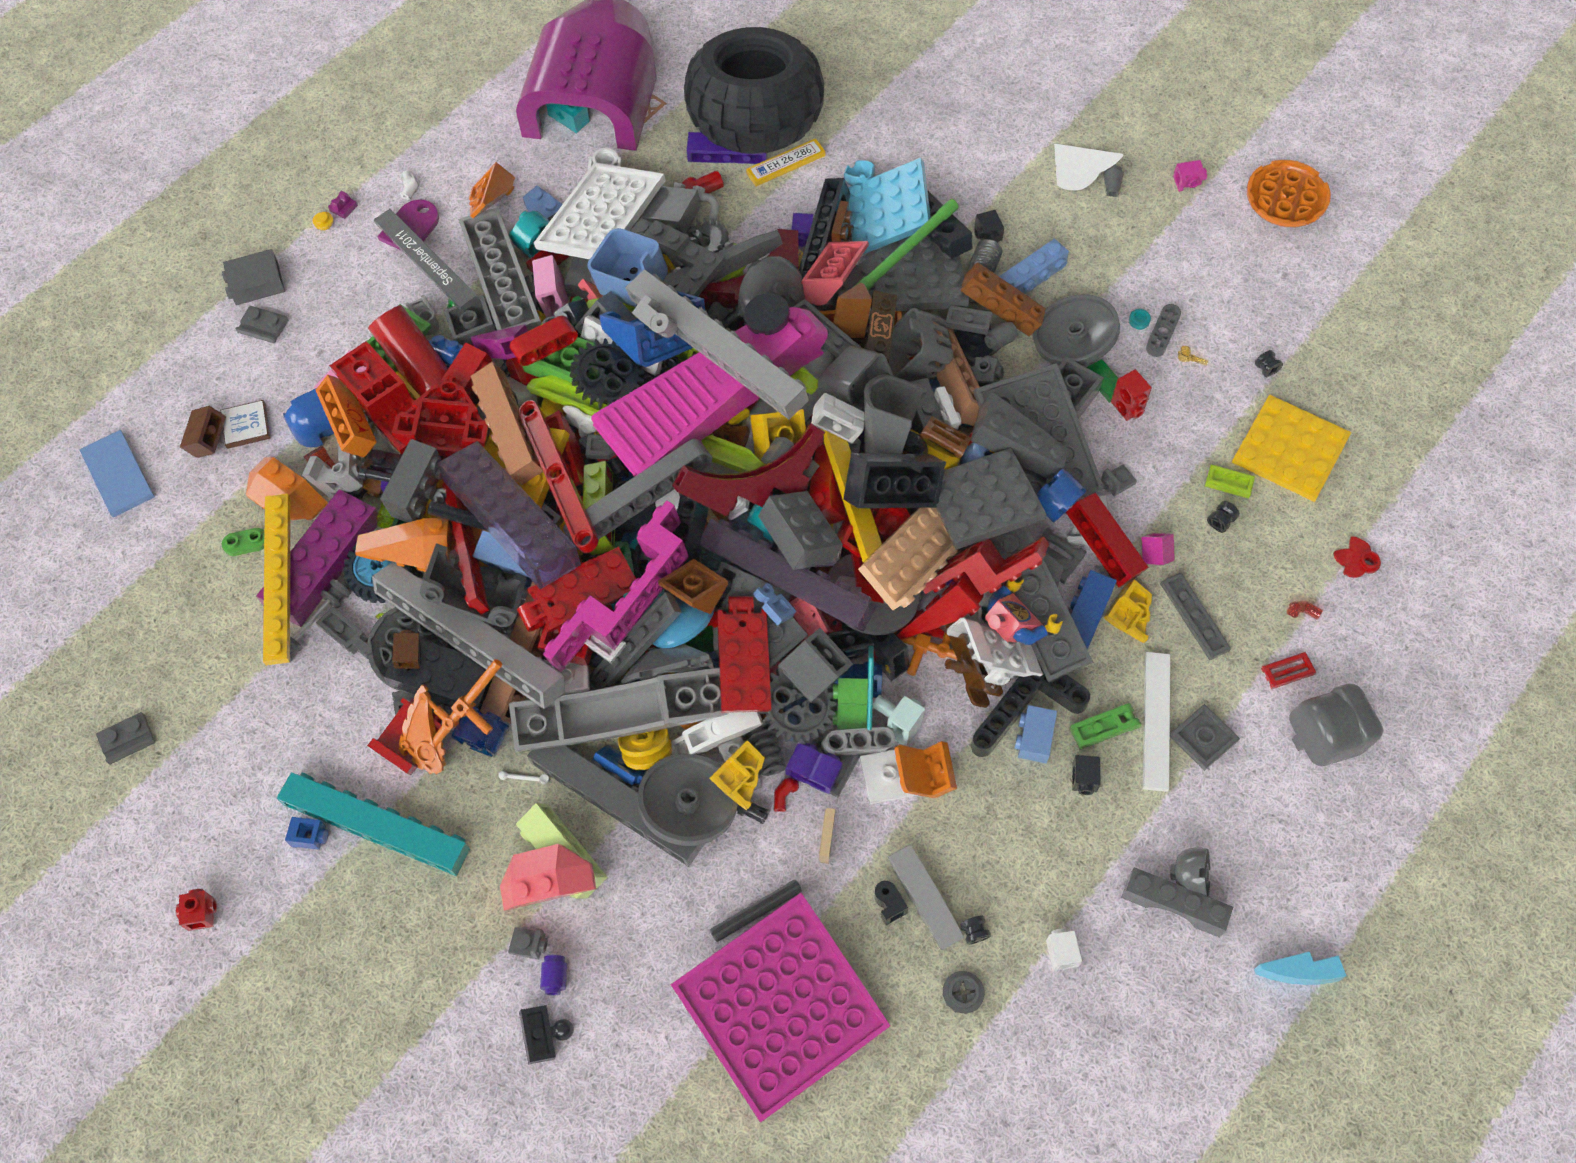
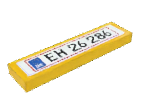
(785, 162)

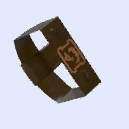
(879, 324)

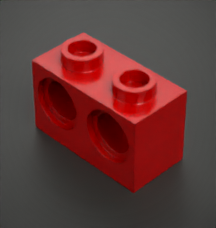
(1131, 395)

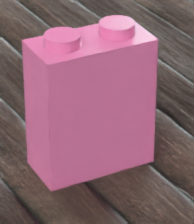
(549, 285)

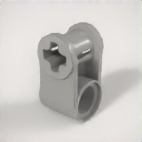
(424, 310)

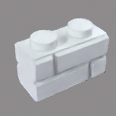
(838, 418)

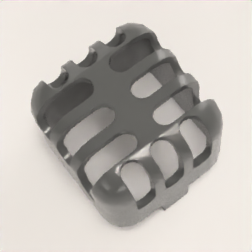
(919, 324)

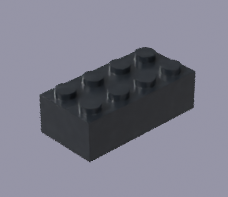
(894, 480)
(443, 671)

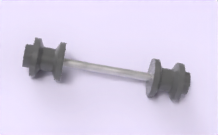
(338, 589)

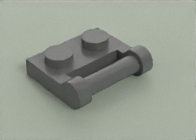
(1069, 566)

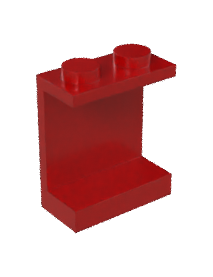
(388, 743)

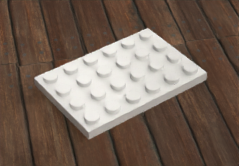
(601, 202)

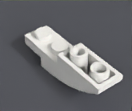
(715, 732)

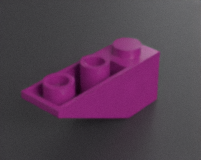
(497, 342)

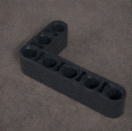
(693, 520)
(1021, 700)

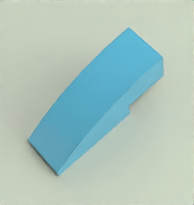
(1303, 970)

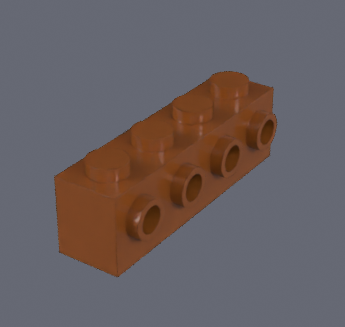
(1003, 299)

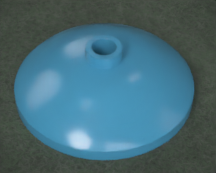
(684, 627)

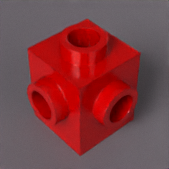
(196, 910)

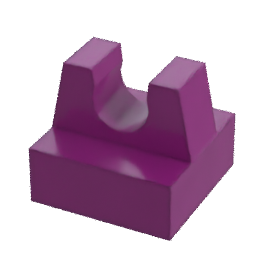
(342, 205)

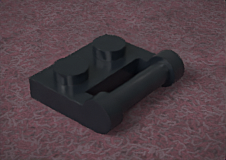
(379, 465)

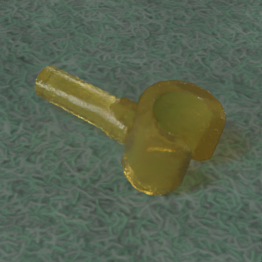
(1186, 356)

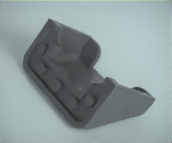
(444, 587)

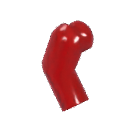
(781, 791)

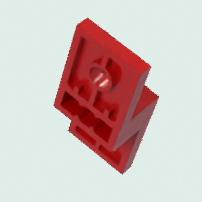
(377, 388)
(987, 567)

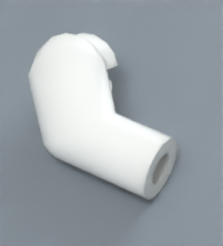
(410, 185)

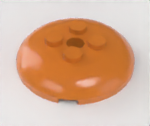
(1288, 193)

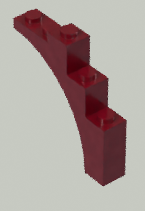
(728, 291)
(756, 485)

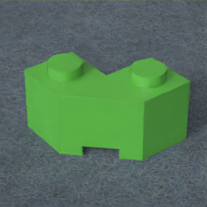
(852, 703)

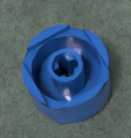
(1060, 494)

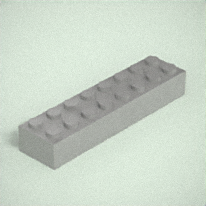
(499, 271)

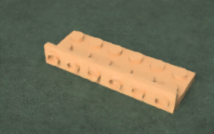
(909, 558)

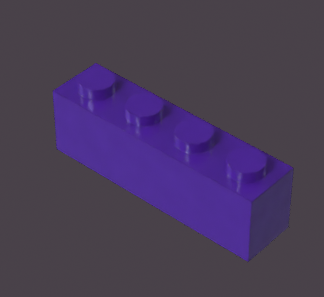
(702, 150)

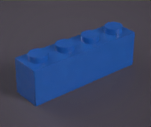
(1091, 603)

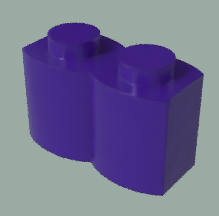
(814, 767)

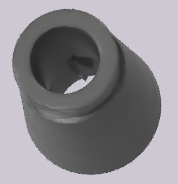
(1113, 180)

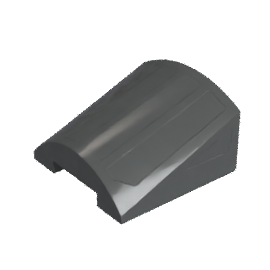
(889, 413)

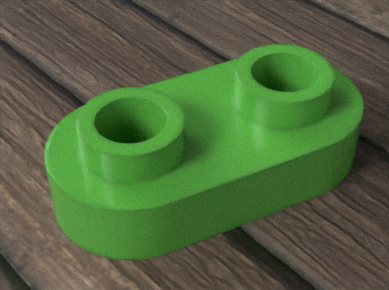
(243, 542)

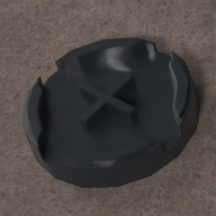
(766, 314)

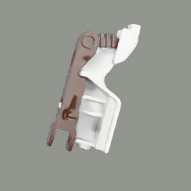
(986, 657)

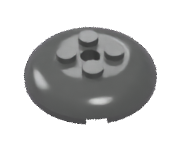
(771, 276)
(381, 639)

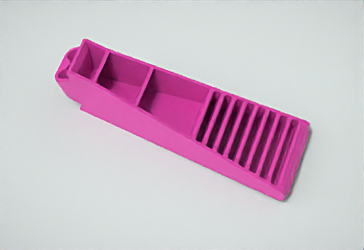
(698, 395)

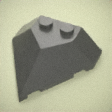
(662, 660)

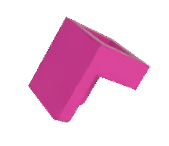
(1158, 548)

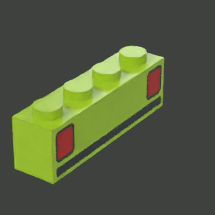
(598, 483)

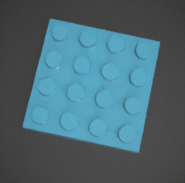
(890, 205)

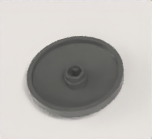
(1077, 328)
(683, 803)

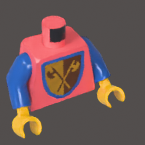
(1014, 620)

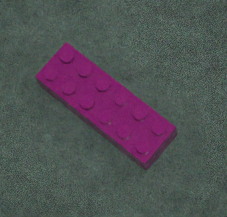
(322, 552)

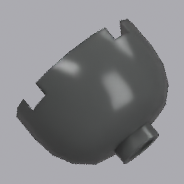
(1192, 870)

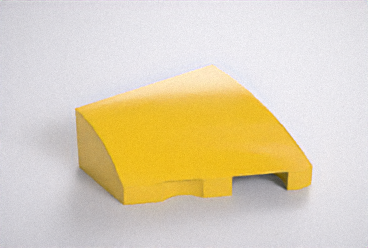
(1133, 604)
(739, 774)

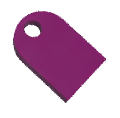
(420, 223)

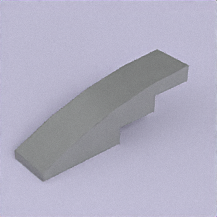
(925, 897)

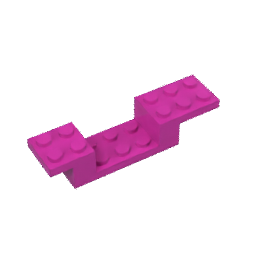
(612, 627)

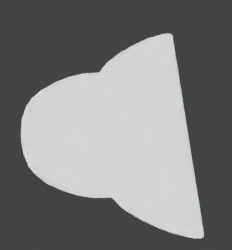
(1081, 166)

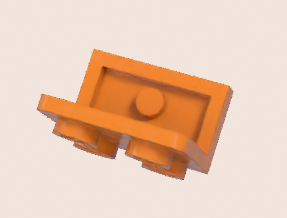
(926, 771)

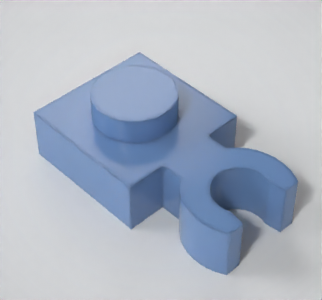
(775, 606)

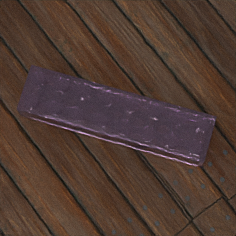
(509, 514)

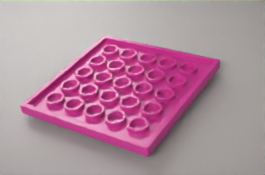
(780, 1006)

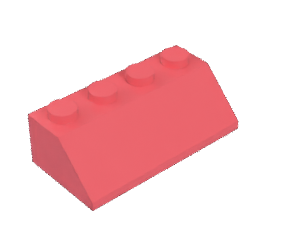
(831, 270)

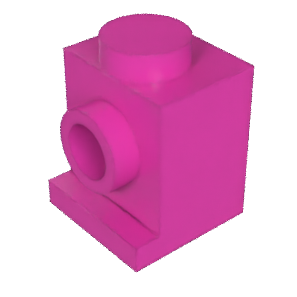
(1189, 174)

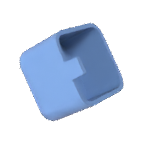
(618, 256)

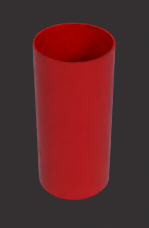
(408, 349)

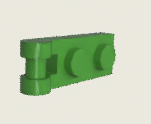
(1104, 726)

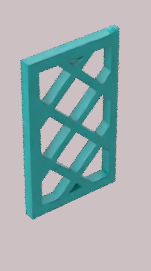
(870, 687)

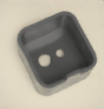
(852, 367)

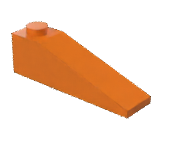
(490, 189)
(406, 543)

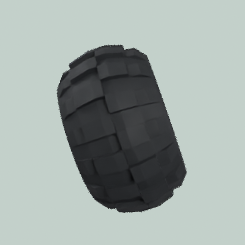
(754, 90)

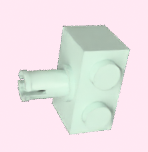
(902, 719)

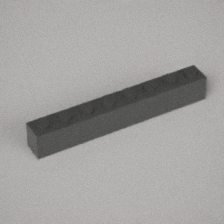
(604, 792)

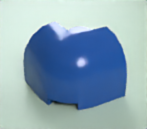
(308, 420)

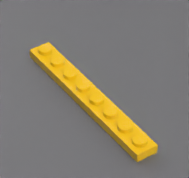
(277, 580)

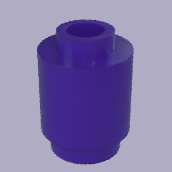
(553, 974)

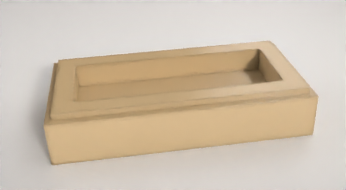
(827, 833)

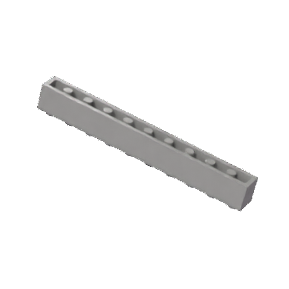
(723, 347)
(471, 637)

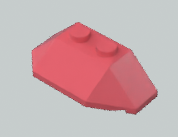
(545, 876)

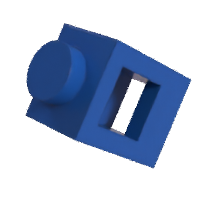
(299, 830)

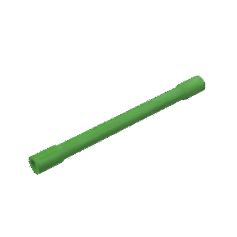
(941, 215)

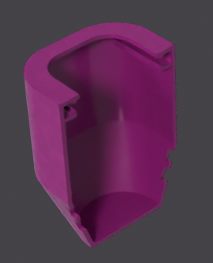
(593, 59)

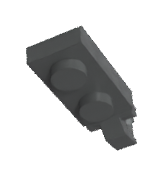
(343, 632)

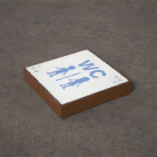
(245, 424)

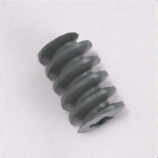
(764, 744)

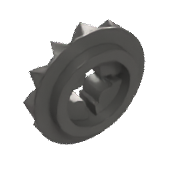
(971, 984)

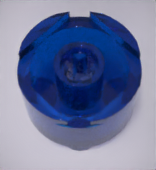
(477, 739)

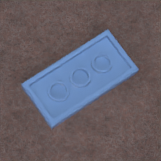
(116, 473)

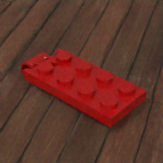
(602, 578)
(743, 657)

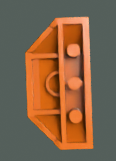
(274, 478)

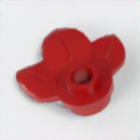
(1355, 558)

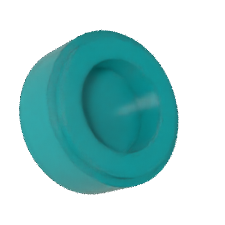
(1139, 319)

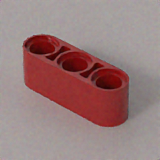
(543, 340)

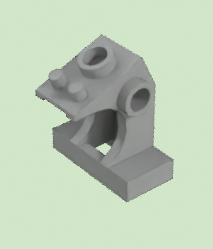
(340, 476)

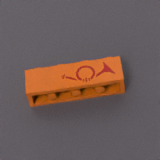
(345, 417)

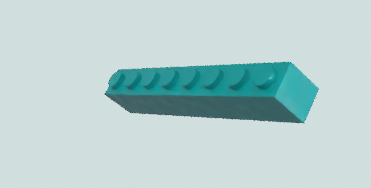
(374, 823)

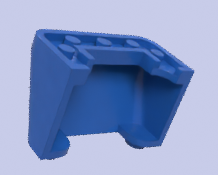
(640, 341)

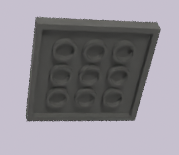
(987, 499)

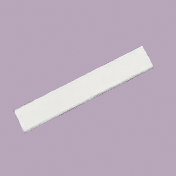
(1156, 722)

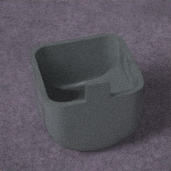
(1335, 725)

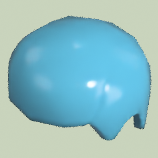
(859, 173)

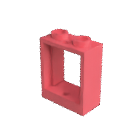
(812, 618)

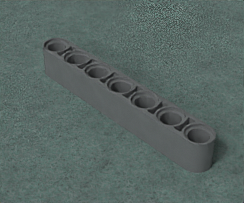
(644, 489)

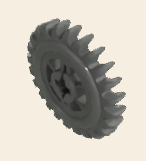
(712, 234)

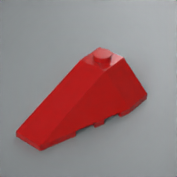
(825, 490)
(956, 602)

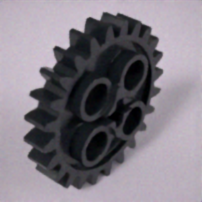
(598, 389)

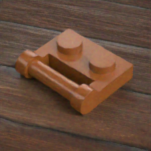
(946, 436)

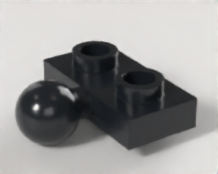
(539, 1034)

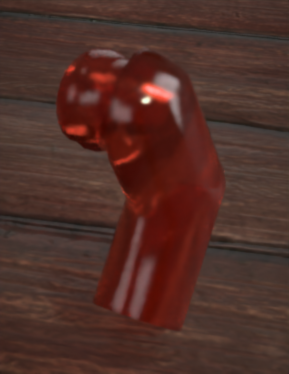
(1306, 607)

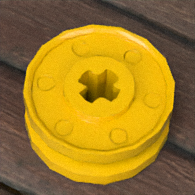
(645, 749)

